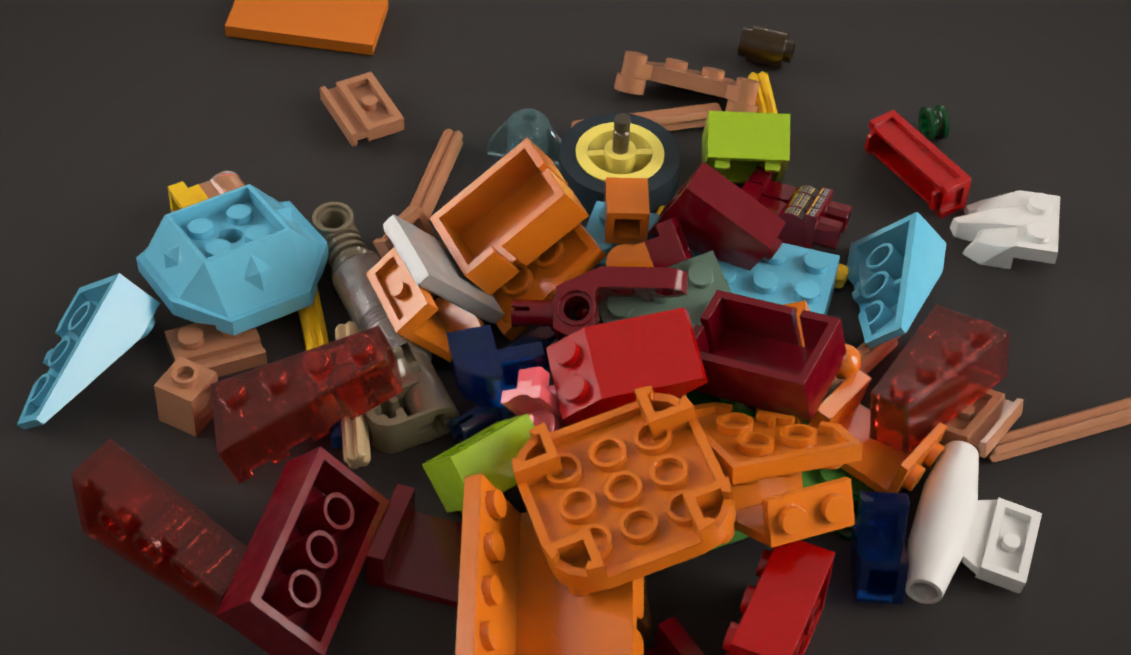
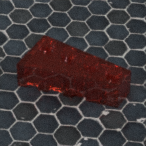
(937, 377)
(300, 398)
(155, 527)

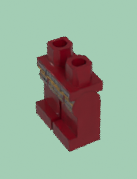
(808, 213)

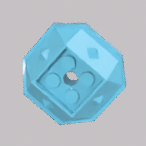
(235, 260)

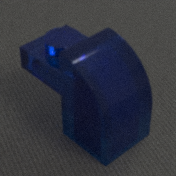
(483, 370)
(878, 548)

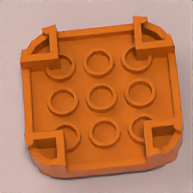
(624, 492)

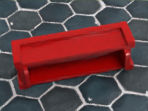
(918, 163)

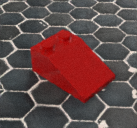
(607, 361)

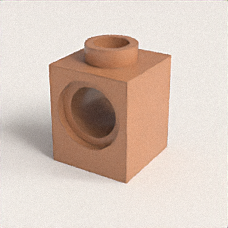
(185, 396)

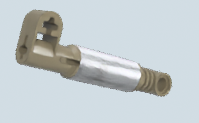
(423, 390)

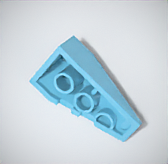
(894, 276)
(94, 332)

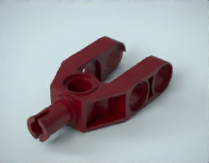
(592, 288)

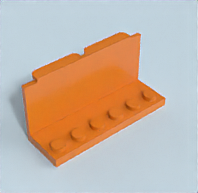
(514, 600)

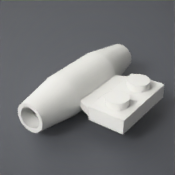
(956, 527)

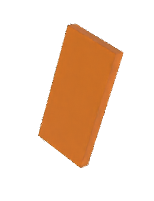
(319, 24)

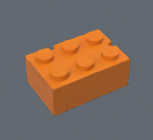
(508, 216)

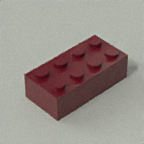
(304, 557)

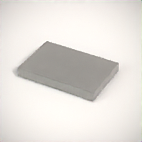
(437, 270)

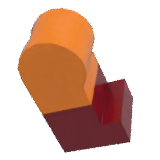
(660, 251)

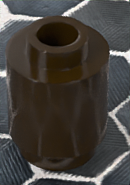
(766, 46)

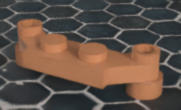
(674, 72)

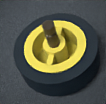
(620, 148)

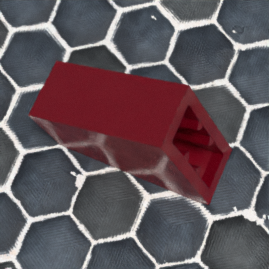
(723, 219)

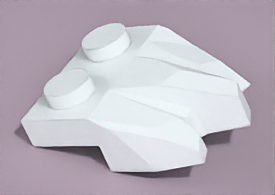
(1009, 228)

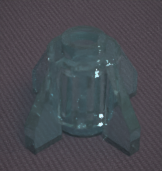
(525, 124)

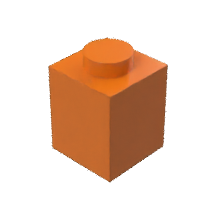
(626, 210)

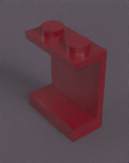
(415, 552)

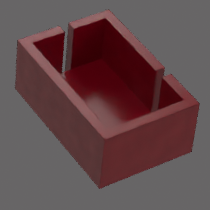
(757, 354)

